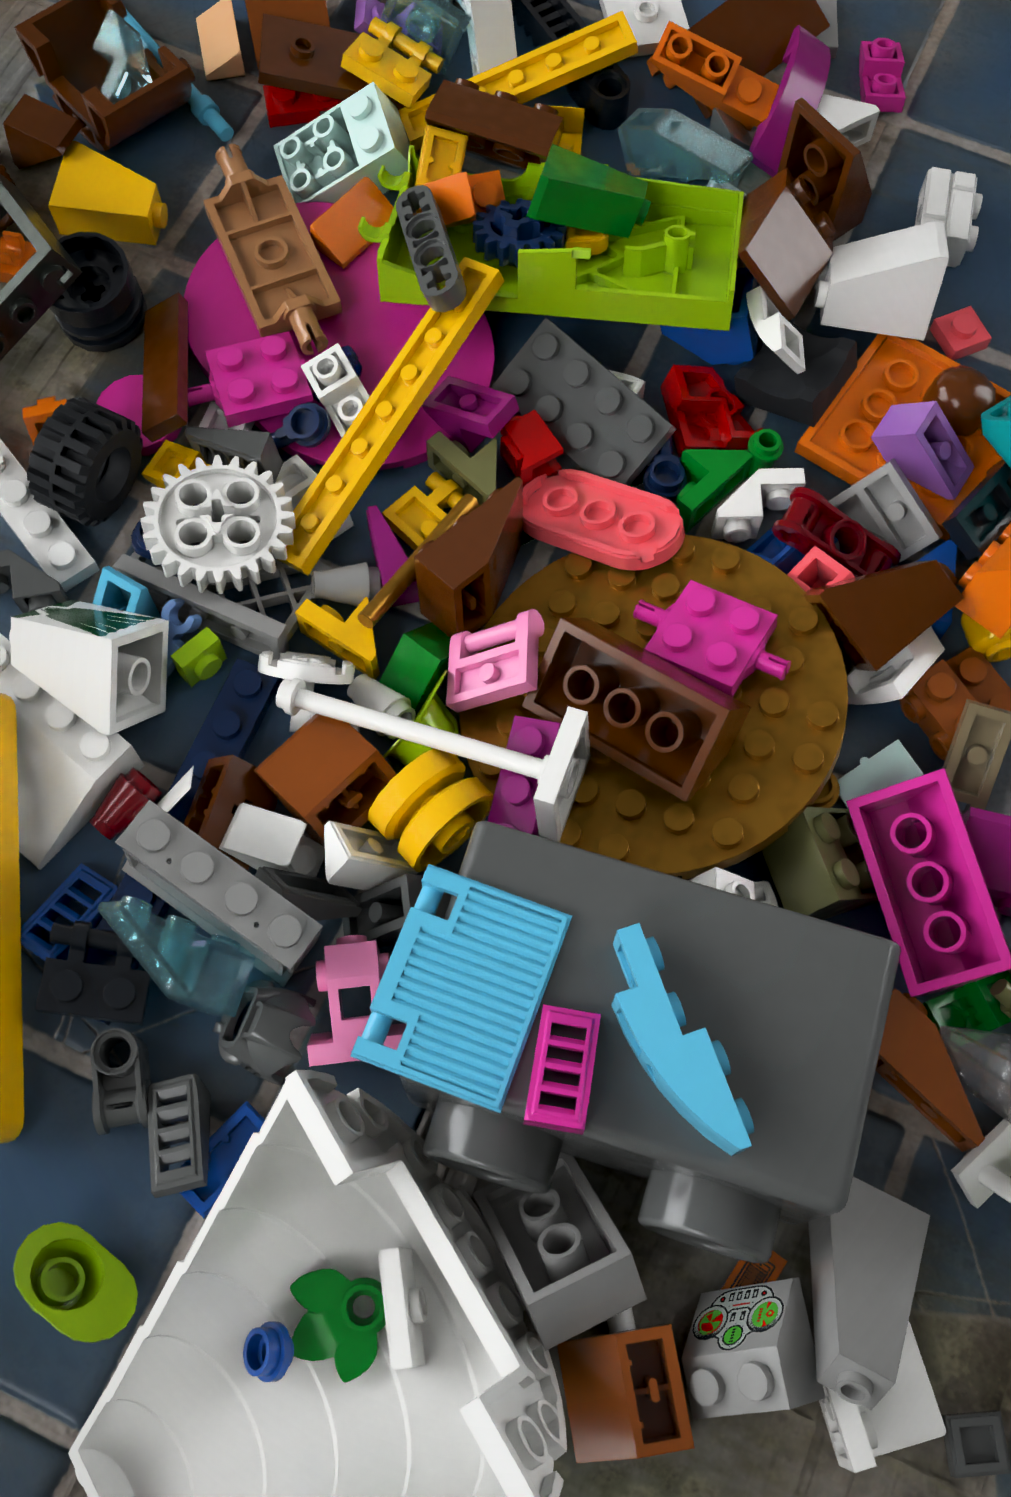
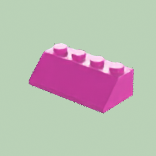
(930, 884)

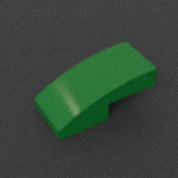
(969, 1006)

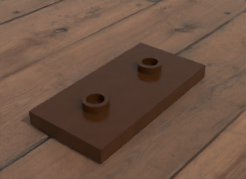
(308, 58)

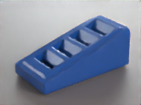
(46, 914)

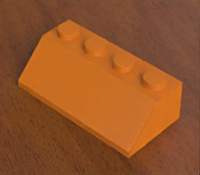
(989, 587)

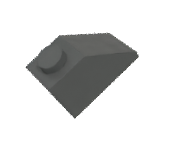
(387, 908)

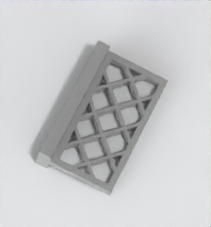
(227, 619)

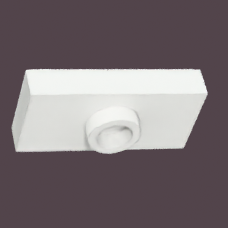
(403, 1308)

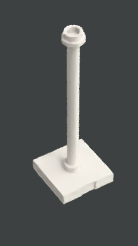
(557, 773)

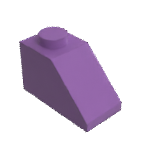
(924, 447)

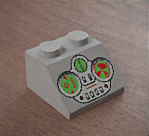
(751, 1351)

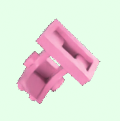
(348, 965)

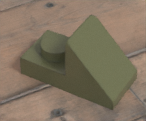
(473, 474)

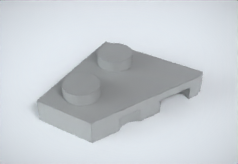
(890, 509)

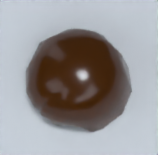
(963, 397)

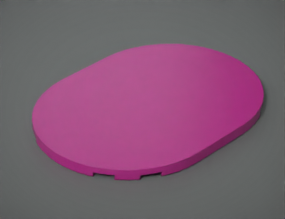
(370, 327)

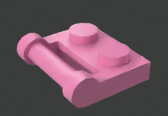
(497, 672)

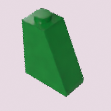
(588, 195)

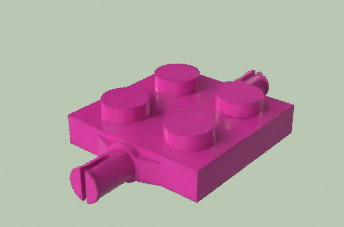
(254, 379)
(713, 637)

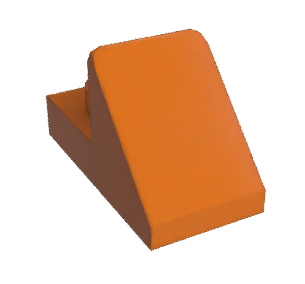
(465, 195)

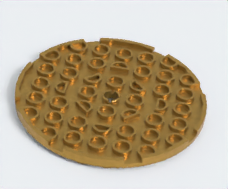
(778, 755)

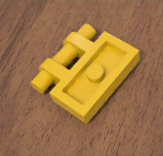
(394, 75)
(417, 515)

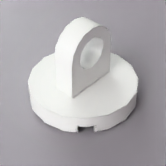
(308, 667)

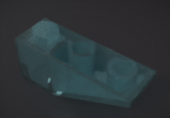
(675, 146)
(183, 964)

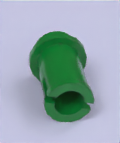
(766, 448)

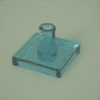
(432, 21)

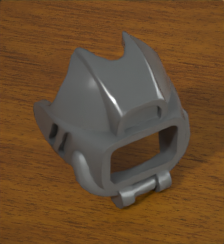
(264, 1036)

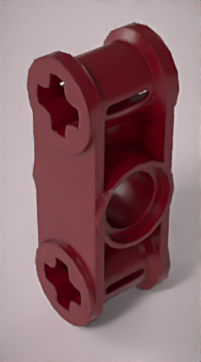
(815, 522)

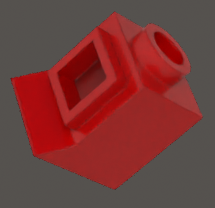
(530, 447)

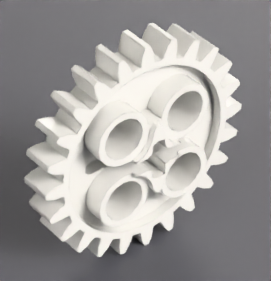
(218, 524)

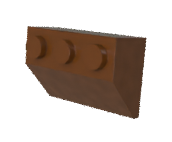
(496, 123)

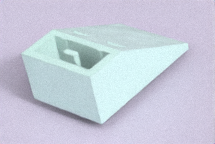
(327, 161)

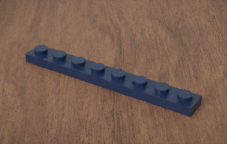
(225, 732)

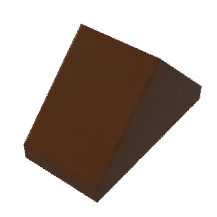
(38, 132)

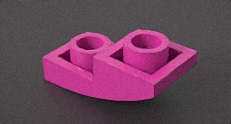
(881, 73)

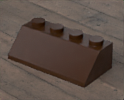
(637, 706)

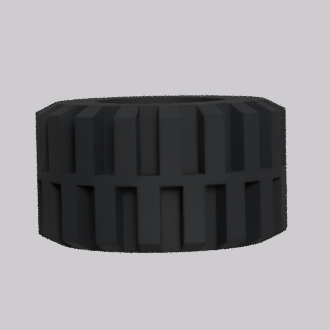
(84, 461)

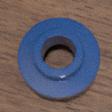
(268, 1351)

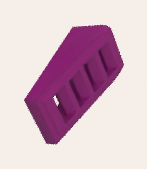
(388, 554)

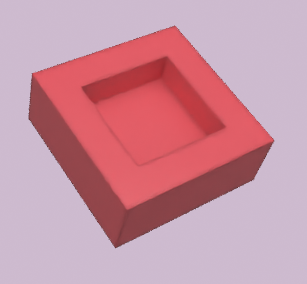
(960, 333)

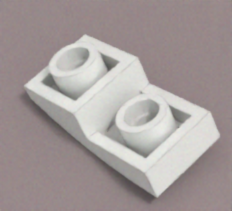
(336, 386)

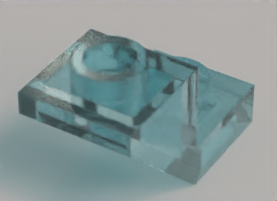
(125, 51)

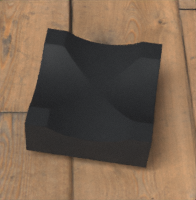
(804, 396)

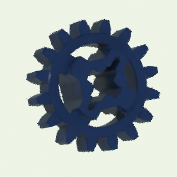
(508, 229)

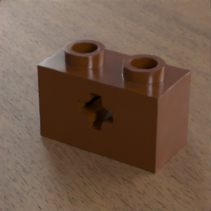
(222, 788)

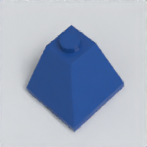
(722, 346)

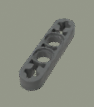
(430, 247)

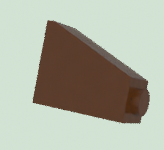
(885, 609)

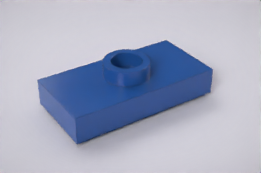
(224, 1152)

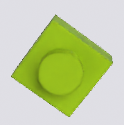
(199, 657)

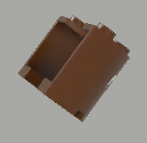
(61, 50)

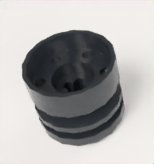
(105, 302)

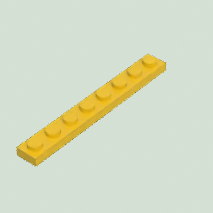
(386, 417)

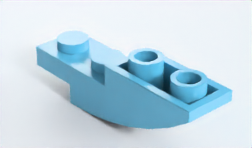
(683, 1067)

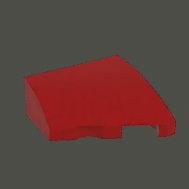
(703, 410)

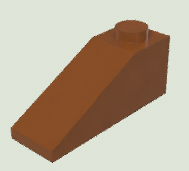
(920, 1069)

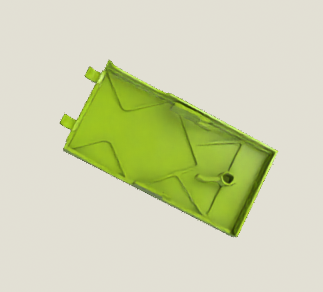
(666, 273)

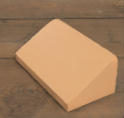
(220, 42)

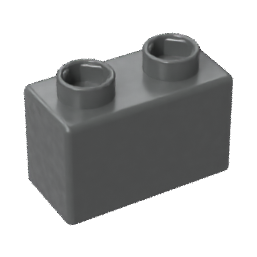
(780, 991)

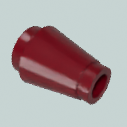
(124, 802)

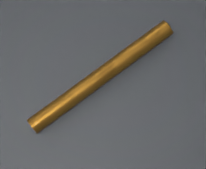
(406, 573)

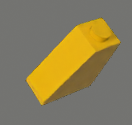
(105, 199)

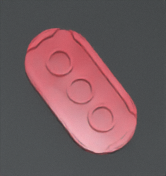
(602, 519)

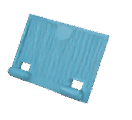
(464, 988)

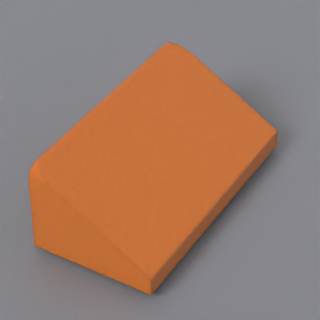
(337, 231)

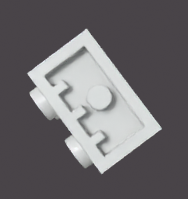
(899, 1420)

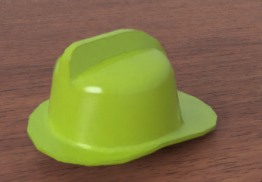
(432, 714)
(75, 1282)

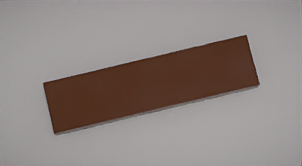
(165, 368)

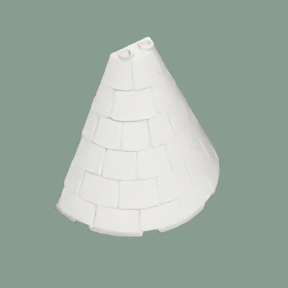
(311, 1193)

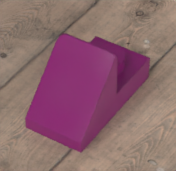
(470, 410)

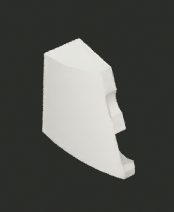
(897, 675)

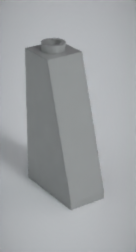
(864, 1290)

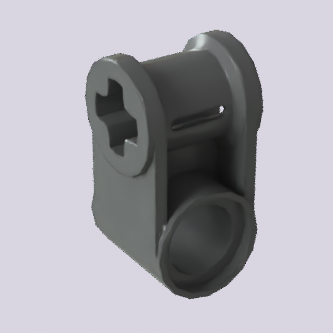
(119, 1085)

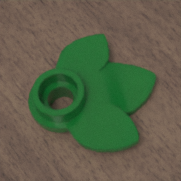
(333, 1326)

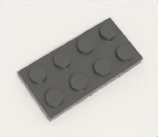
(584, 405)

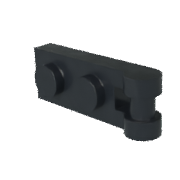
(982, 513)

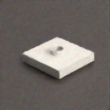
(647, 19)

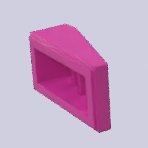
(552, 1116)

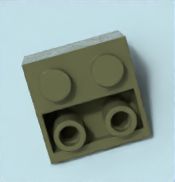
(820, 865)

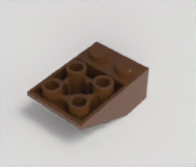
(470, 563)

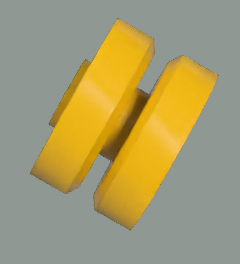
(430, 808)

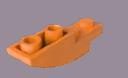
(714, 76)

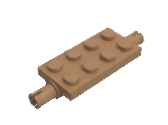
(271, 253)

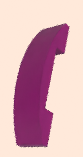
(804, 77)

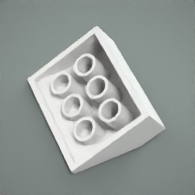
(60, 765)

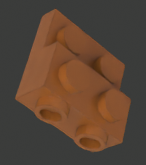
(942, 693)

